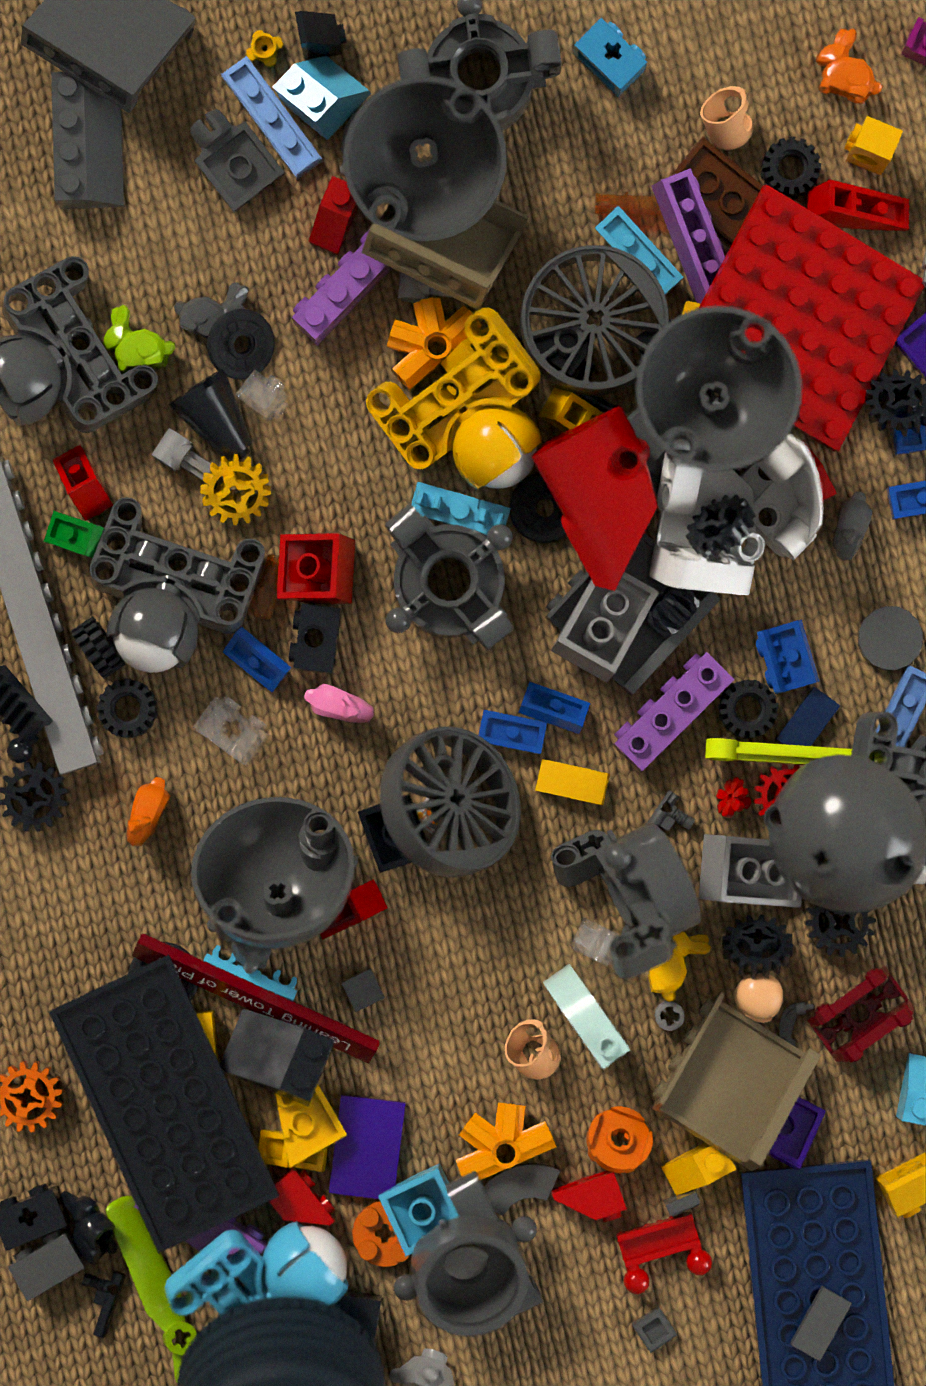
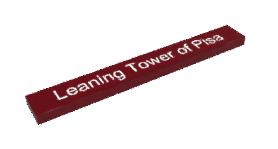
(257, 998)

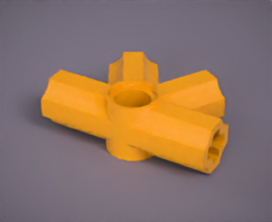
(416, 339)
(507, 1130)

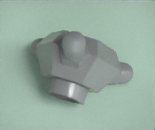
(424, 1370)

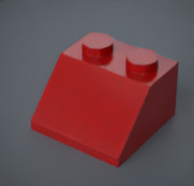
(316, 568)

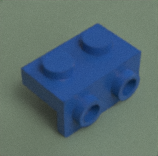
(787, 657)

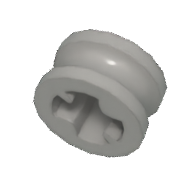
(662, 1022)

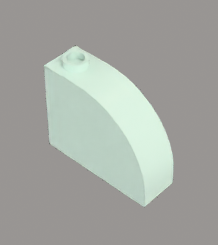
(586, 1016)

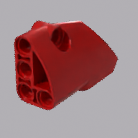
(600, 491)

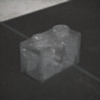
(213, 726)
(594, 941)

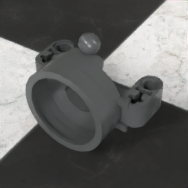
(521, 63)
(423, 545)
(645, 885)

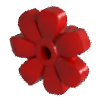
(733, 797)

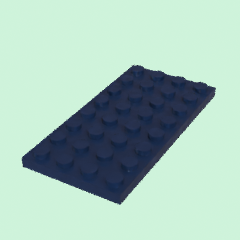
(808, 1234)

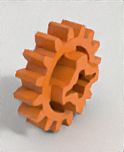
(31, 1082)

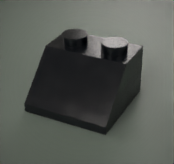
(383, 848)

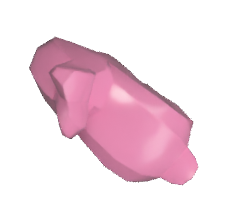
(338, 704)

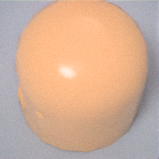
(735, 130)
(759, 997)
(541, 1066)

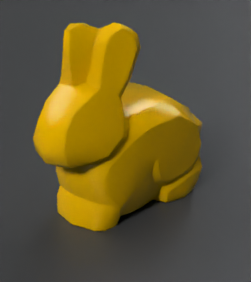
(670, 976)

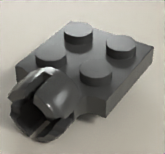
(234, 159)

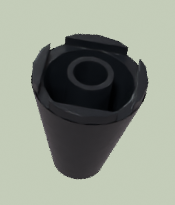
(215, 415)

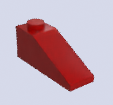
(858, 207)

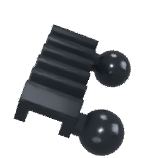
(22, 714)

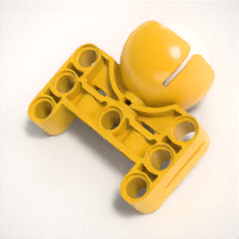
(491, 437)

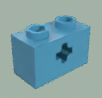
(614, 73)

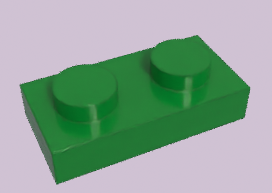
(73, 534)

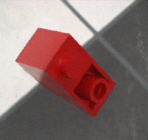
(300, 1201)

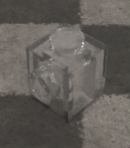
(263, 395)

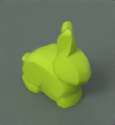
(137, 346)

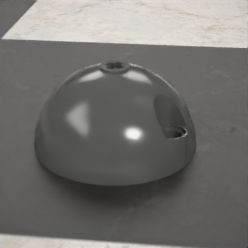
(436, 192)
(702, 356)
(837, 829)
(263, 880)

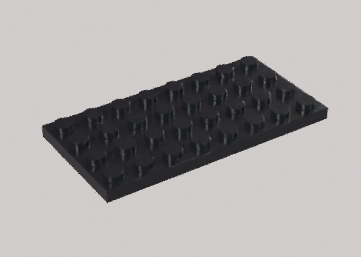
(164, 1103)

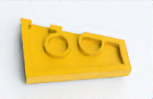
(308, 1128)

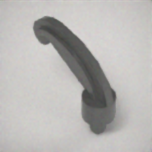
(788, 1019)

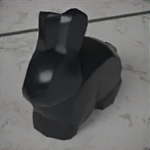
(92, 1228)

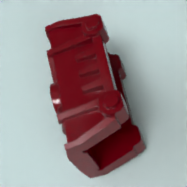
(873, 1027)

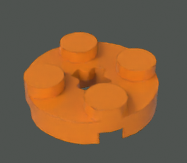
(603, 1149)
(371, 1246)

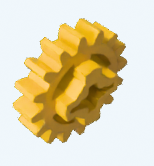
(239, 501)

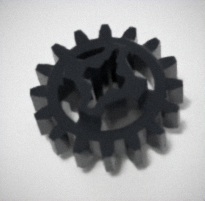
(899, 403)
(720, 526)
(36, 781)
(829, 932)
(757, 946)

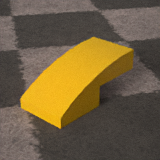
(572, 782)
(274, 1152)

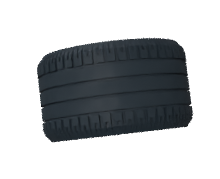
(282, 1345)

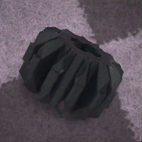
(672, 610)

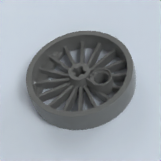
(643, 281)
(451, 802)

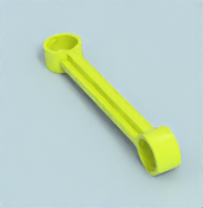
(734, 750)

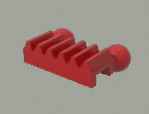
(658, 1241)

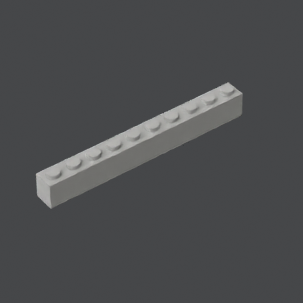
(39, 636)

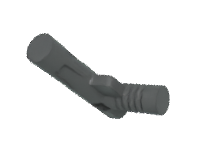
(667, 819)

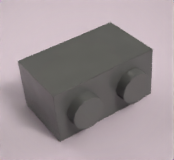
(47, 1264)

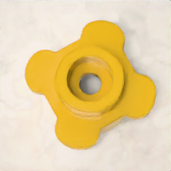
(262, 39)

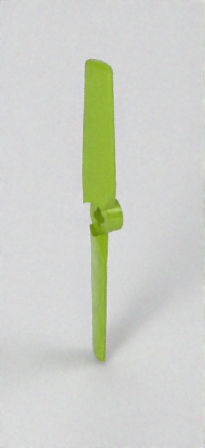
(148, 1274)

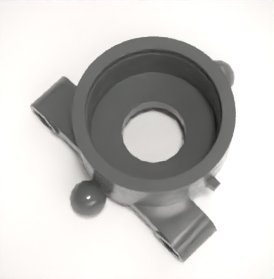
(495, 1294)

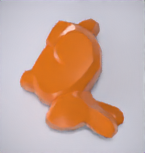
(844, 74)
(146, 811)

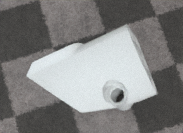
(679, 497)
(790, 497)

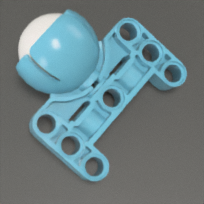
(294, 1264)

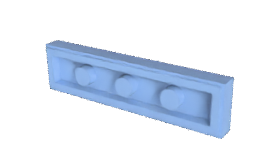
(271, 117)

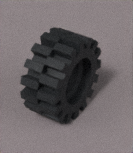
(804, 154)
(97, 648)
(108, 702)
(767, 715)

